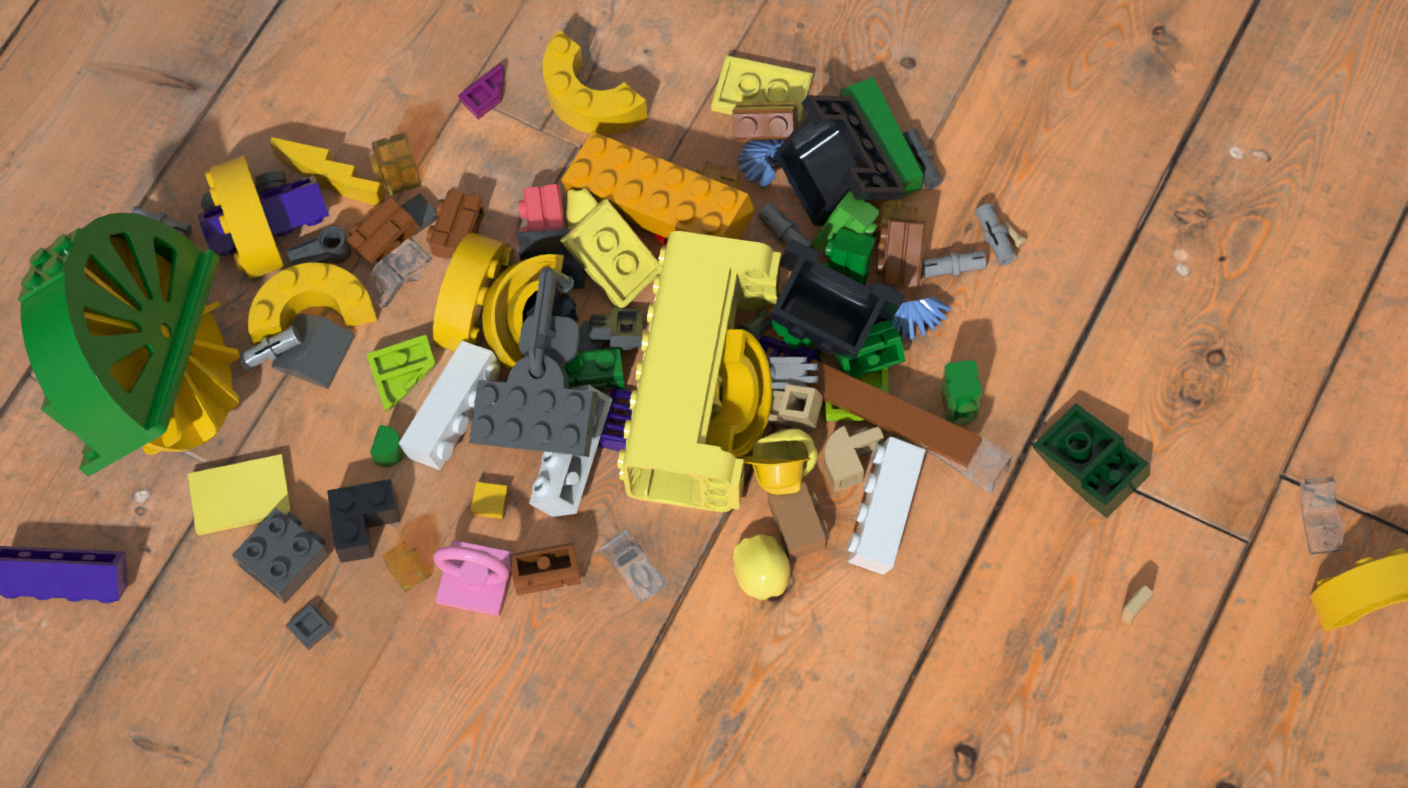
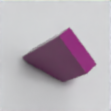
(484, 93)

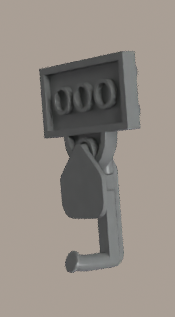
(540, 411)

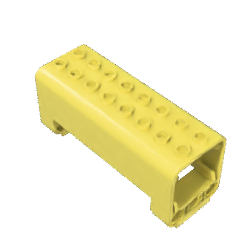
(694, 305)

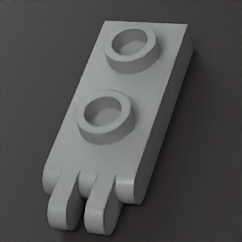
(791, 371)

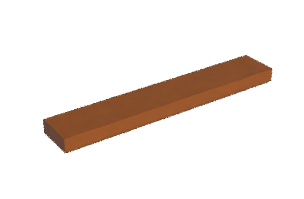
(895, 415)

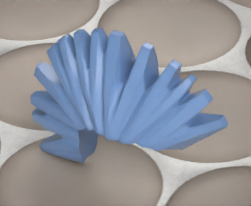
(759, 159)
(917, 312)

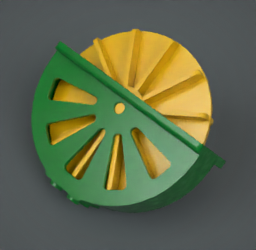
(127, 338)

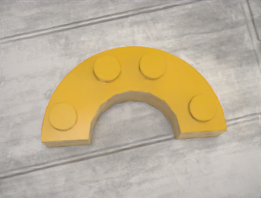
(583, 107)
(244, 217)
(307, 287)
(466, 288)
(505, 304)
(744, 395)
(1362, 590)

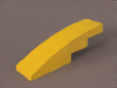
(331, 175)

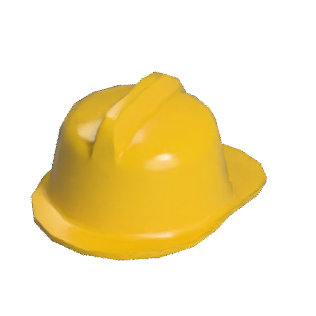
(777, 474)

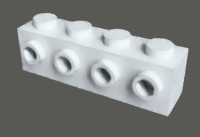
(449, 406)
(565, 476)
(885, 506)

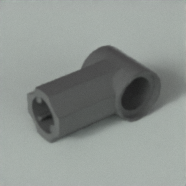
(318, 248)

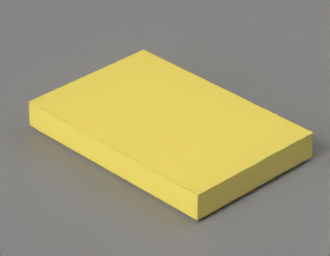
(759, 82)
(612, 254)
(238, 494)

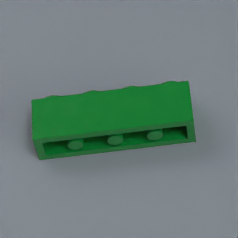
(886, 132)

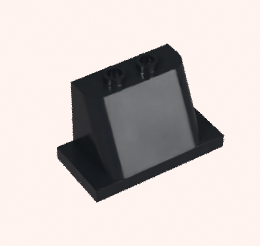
(833, 156)
(829, 305)

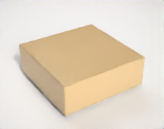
(1136, 605)

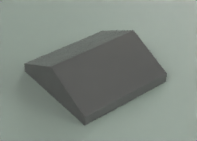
(320, 352)

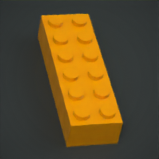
(656, 191)

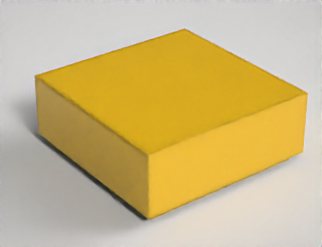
(489, 500)

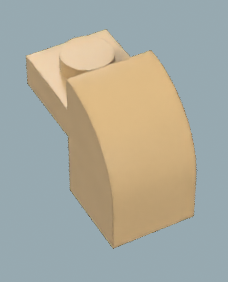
(796, 407)
(843, 454)

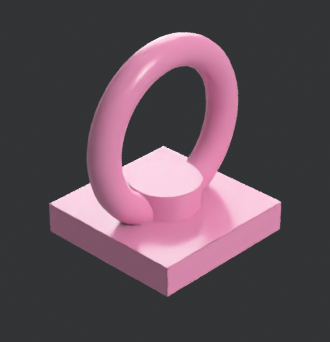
(473, 577)

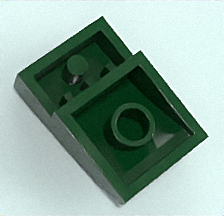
(1092, 459)

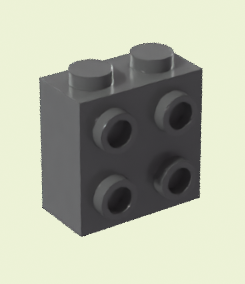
(281, 554)

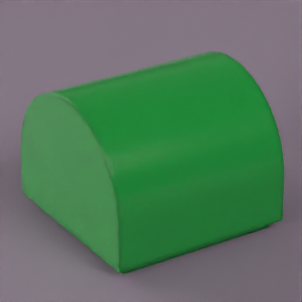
(386, 447)

